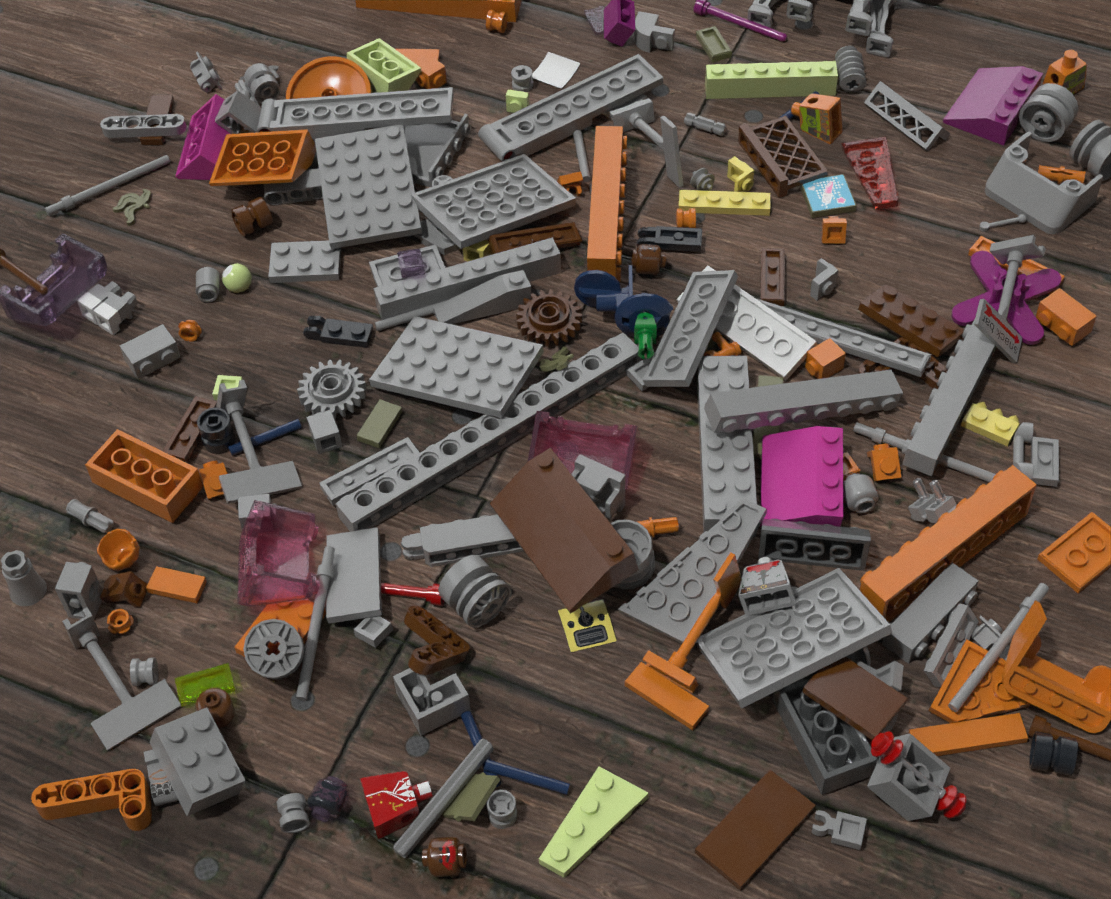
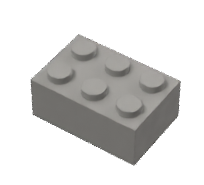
(197, 761)

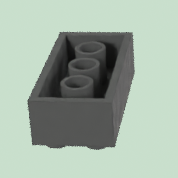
(829, 746)

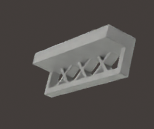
(913, 112)

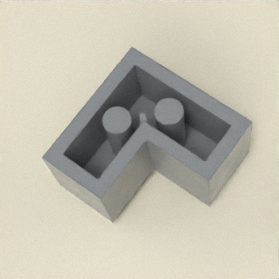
(431, 704)

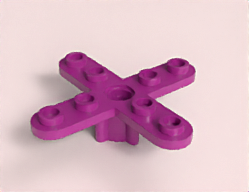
(1024, 290)

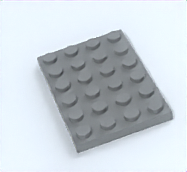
(367, 186)
(493, 200)
(457, 366)
(786, 644)

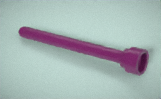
(704, 7)

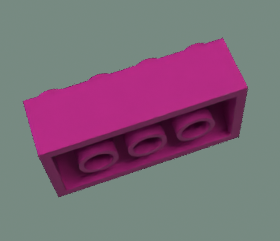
(202, 143)

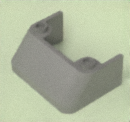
(1038, 198)

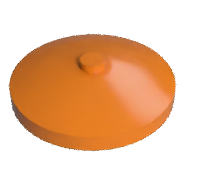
(328, 78)

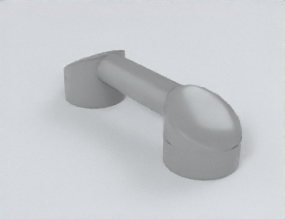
(1023, 435)

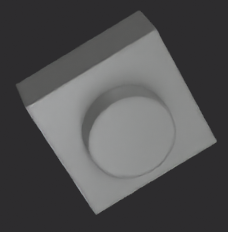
(373, 630)

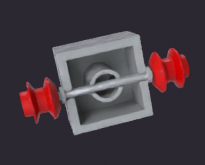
(912, 778)

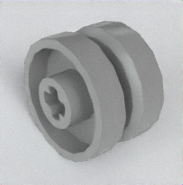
(1048, 112)

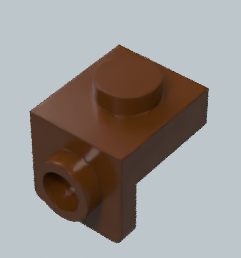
(124, 587)

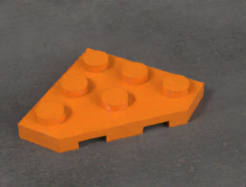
(986, 699)

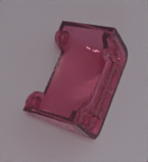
(597, 442)
(275, 556)

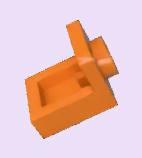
(884, 462)
(210, 478)

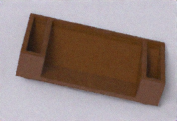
(563, 532)

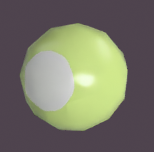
(236, 278)

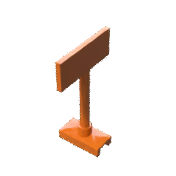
(726, 583)

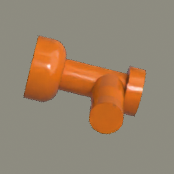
(727, 349)

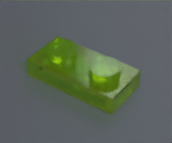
(193, 684)

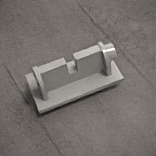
(205, 75)
(988, 634)

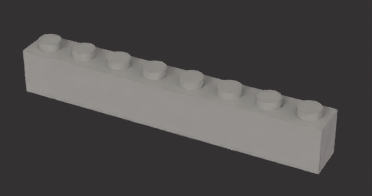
(536, 259)
(802, 401)
(948, 401)

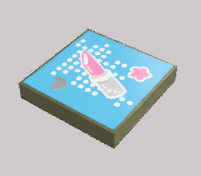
(828, 196)

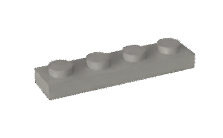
(367, 470)

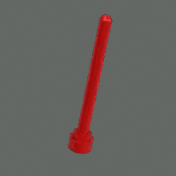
(430, 593)

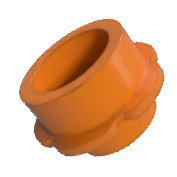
(189, 330)
(116, 617)

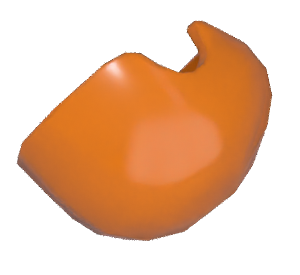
(118, 549)

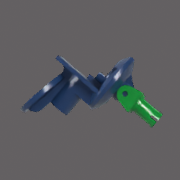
(637, 315)

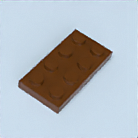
(911, 320)

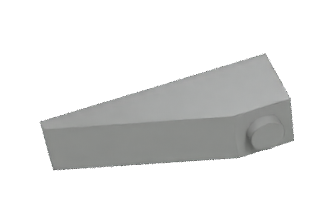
(489, 298)

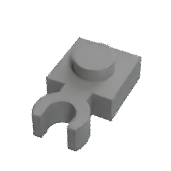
(845, 829)

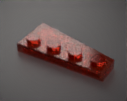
(873, 168)

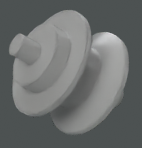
(702, 180)

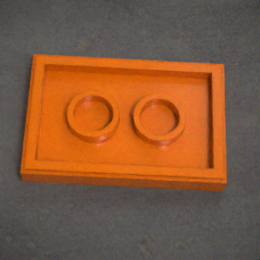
(1080, 553)

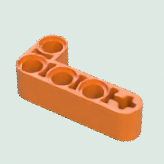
(56, 802)

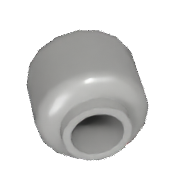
(859, 493)

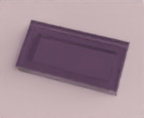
(411, 263)

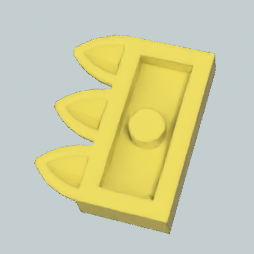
(990, 423)

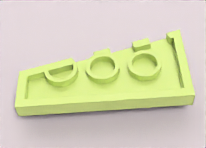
(591, 819)

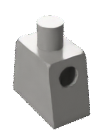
(239, 113)

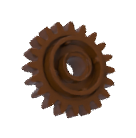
(549, 317)

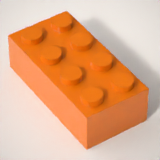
(144, 475)

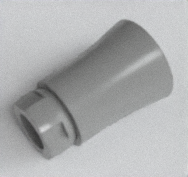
(23, 581)

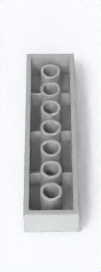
(724, 456)

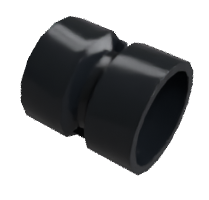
(216, 430)
(1048, 753)

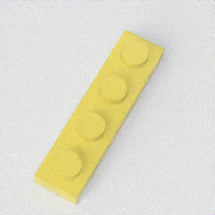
(725, 202)

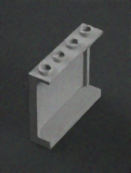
(435, 146)

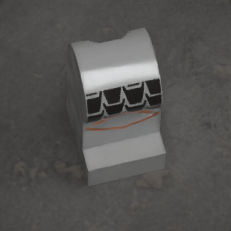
(160, 786)

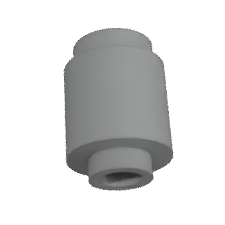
(207, 284)

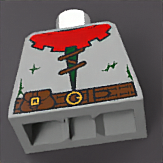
(765, 587)

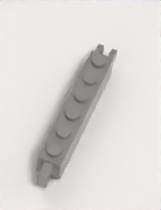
(459, 539)

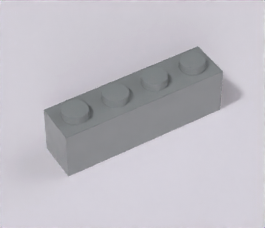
(930, 613)

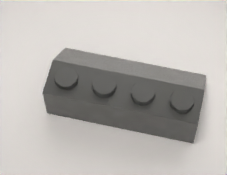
(814, 544)

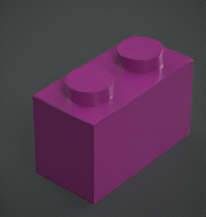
(619, 21)

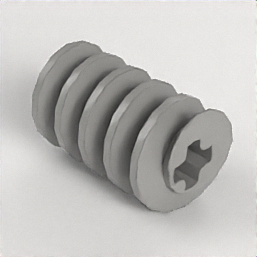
(850, 69)

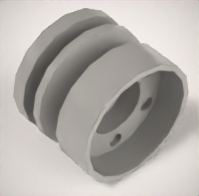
(1093, 149)
(641, 544)
(474, 591)
(290, 648)

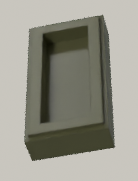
(713, 44)
(379, 423)

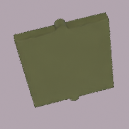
(472, 797)

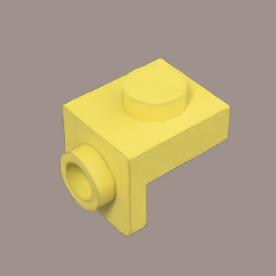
(740, 174)

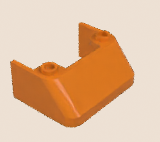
(1052, 688)

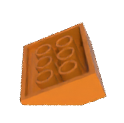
(263, 158)

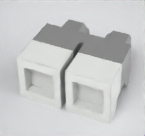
(105, 306)

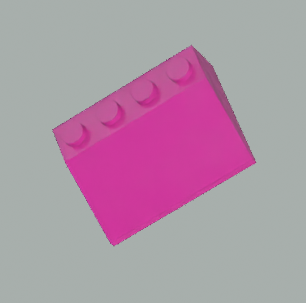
(803, 475)

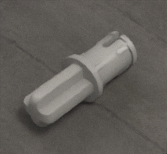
(89, 516)

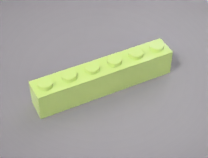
(770, 79)

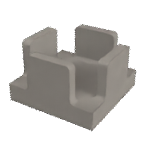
(601, 484)

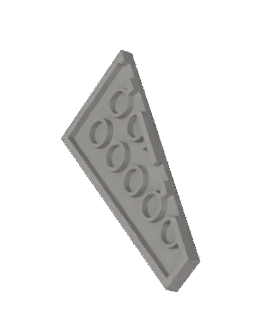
(686, 584)

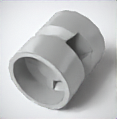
(261, 82)

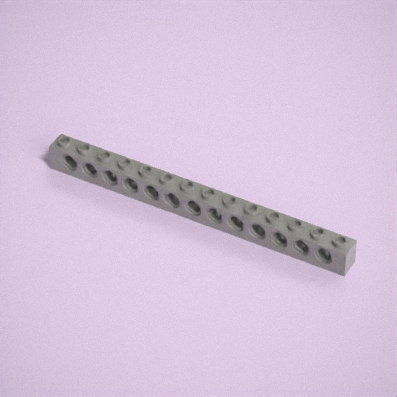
(486, 435)

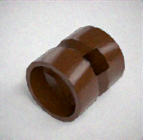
(251, 216)

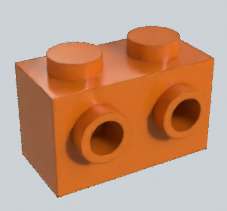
(1065, 317)

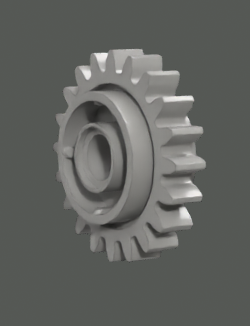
(332, 388)

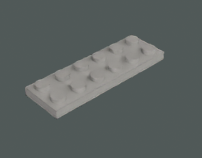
(690, 329)

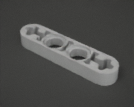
(168, 125)

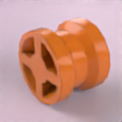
(496, 21)
(686, 219)

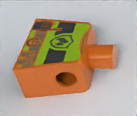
(1067, 72)
(820, 116)

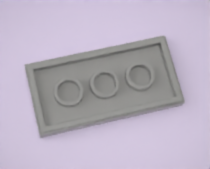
(356, 576)

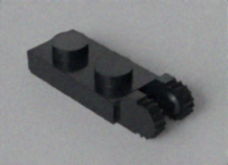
(671, 238)
(338, 331)

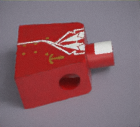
(393, 800)

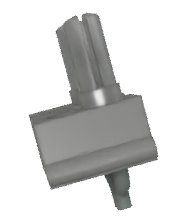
(928, 505)

